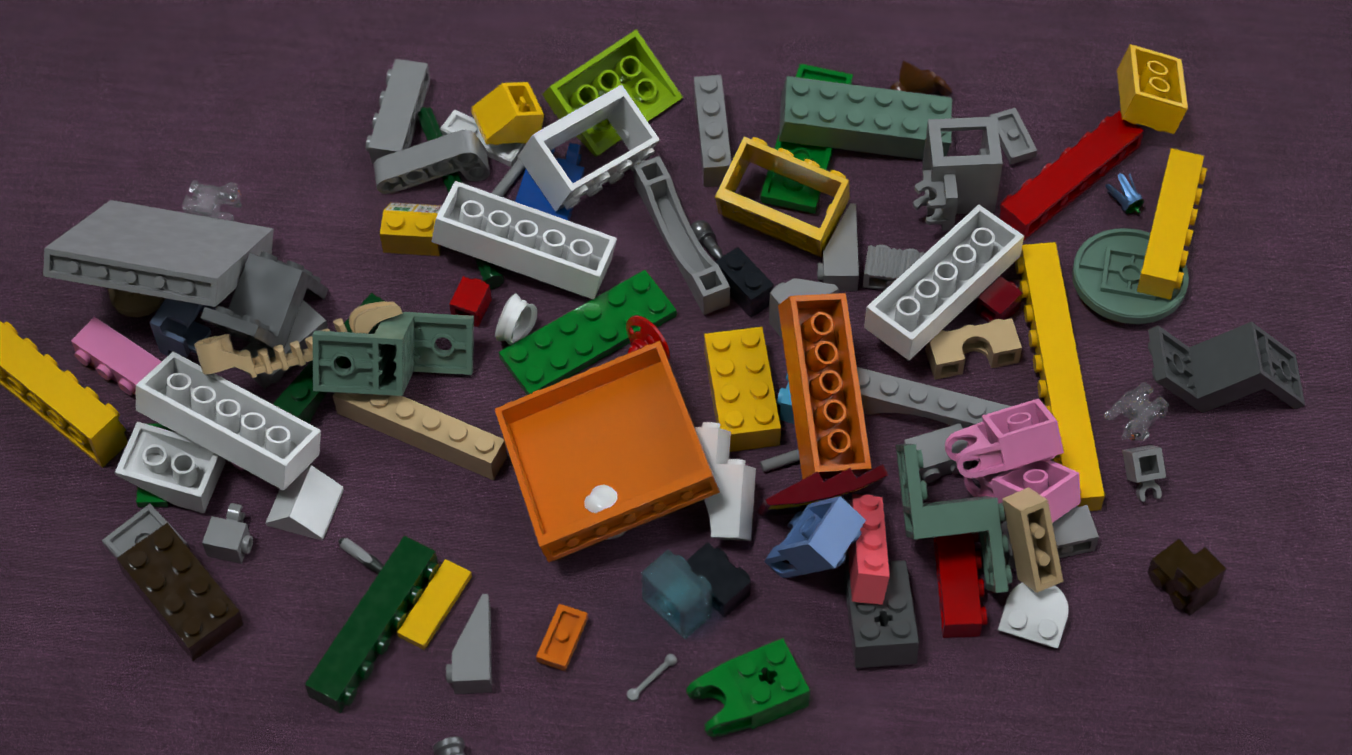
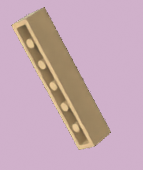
(426, 430)

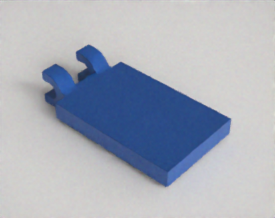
(531, 195)

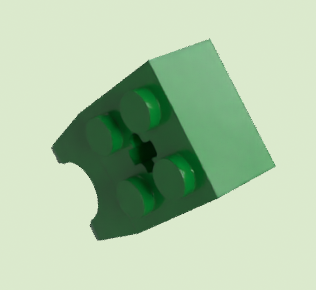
(745, 689)

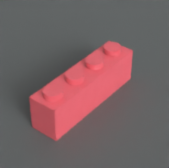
(869, 552)

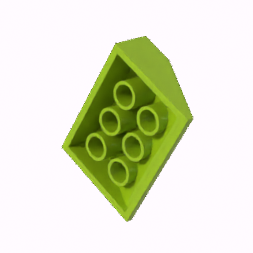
(625, 64)

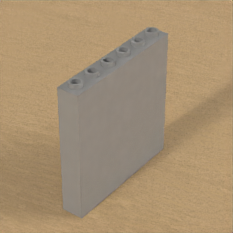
(156, 252)

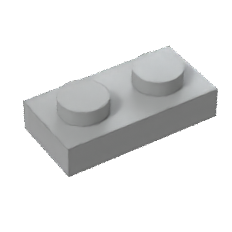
(1014, 136)

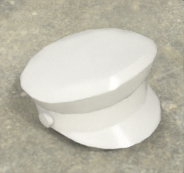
(515, 320)

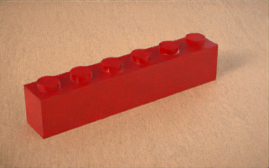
(1070, 174)

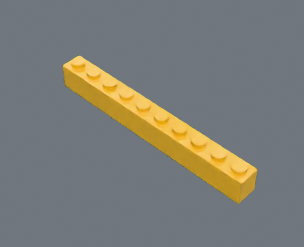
(1059, 365)

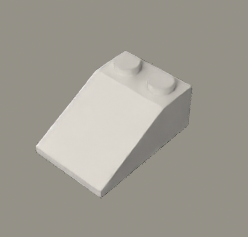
(170, 467)

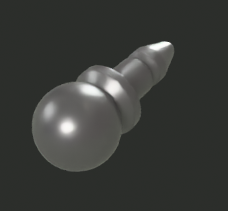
(707, 238)

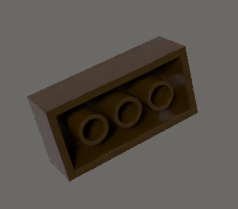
(180, 591)

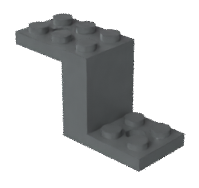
(266, 301)
(1225, 367)

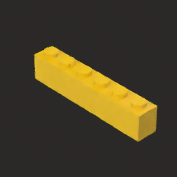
(1171, 224)

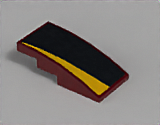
(814, 489)

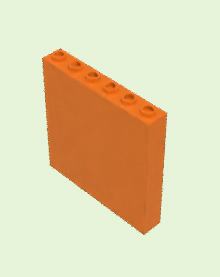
(610, 428)

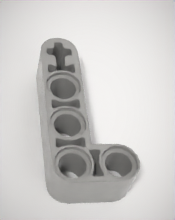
(432, 160)

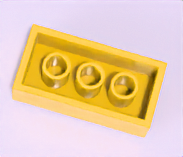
(742, 387)

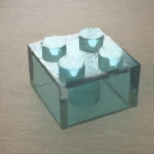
(677, 593)

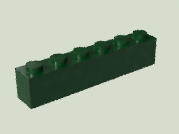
(372, 624)

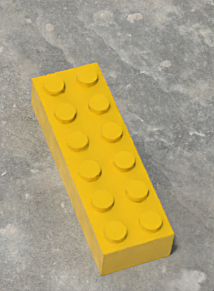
(59, 398)

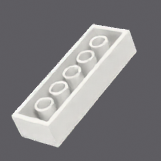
(524, 239)
(943, 282)
(228, 420)

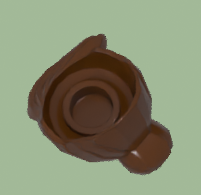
(917, 81)

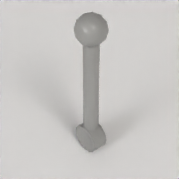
(633, 694)

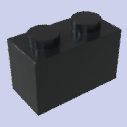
(746, 281)
(728, 583)

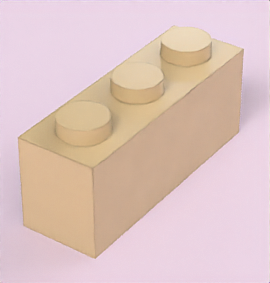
(1032, 539)

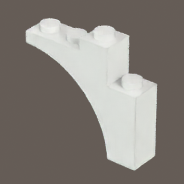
(733, 507)

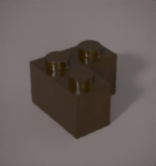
(1187, 577)

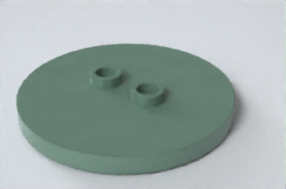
(1109, 273)

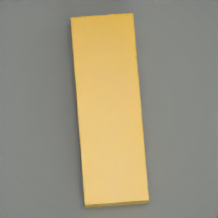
(434, 604)

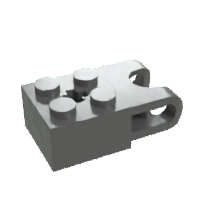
(887, 631)

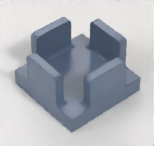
(175, 327)

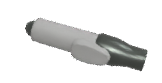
(361, 555)

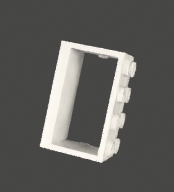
(628, 123)

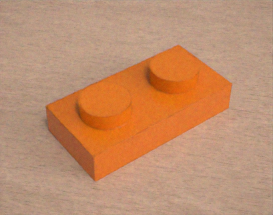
(562, 637)

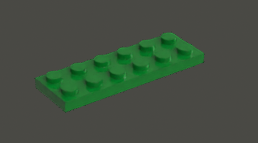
(785, 191)
(585, 334)

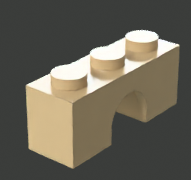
(995, 340)

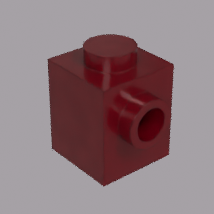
(999, 300)

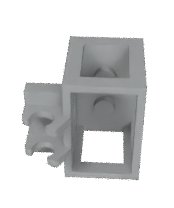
(959, 182)

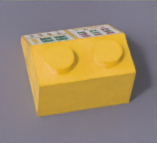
(409, 229)

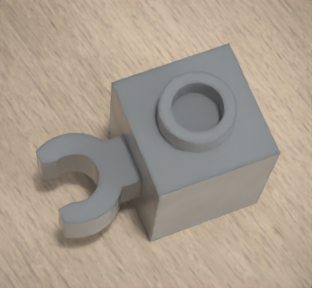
(1143, 467)
(228, 537)

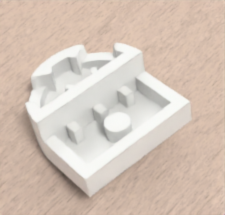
(1035, 615)

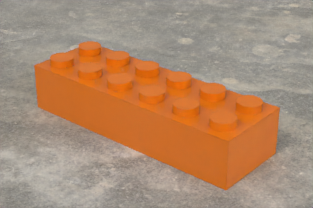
(824, 385)

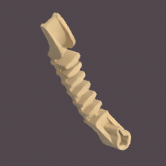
(218, 353)

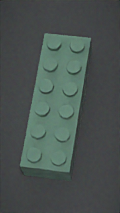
(859, 117)

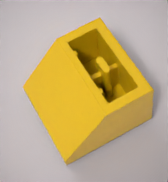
(508, 114)

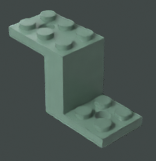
(389, 357)
(953, 518)

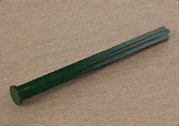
(432, 131)

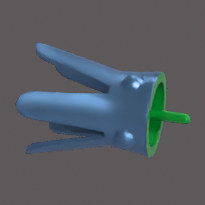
(1132, 200)

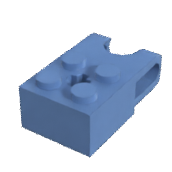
(817, 538)

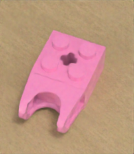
(1008, 440)
(1047, 478)

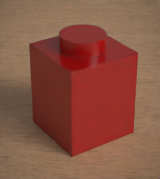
(471, 299)

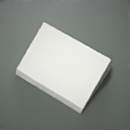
(306, 504)

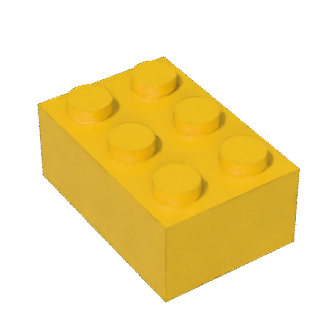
(1152, 89)

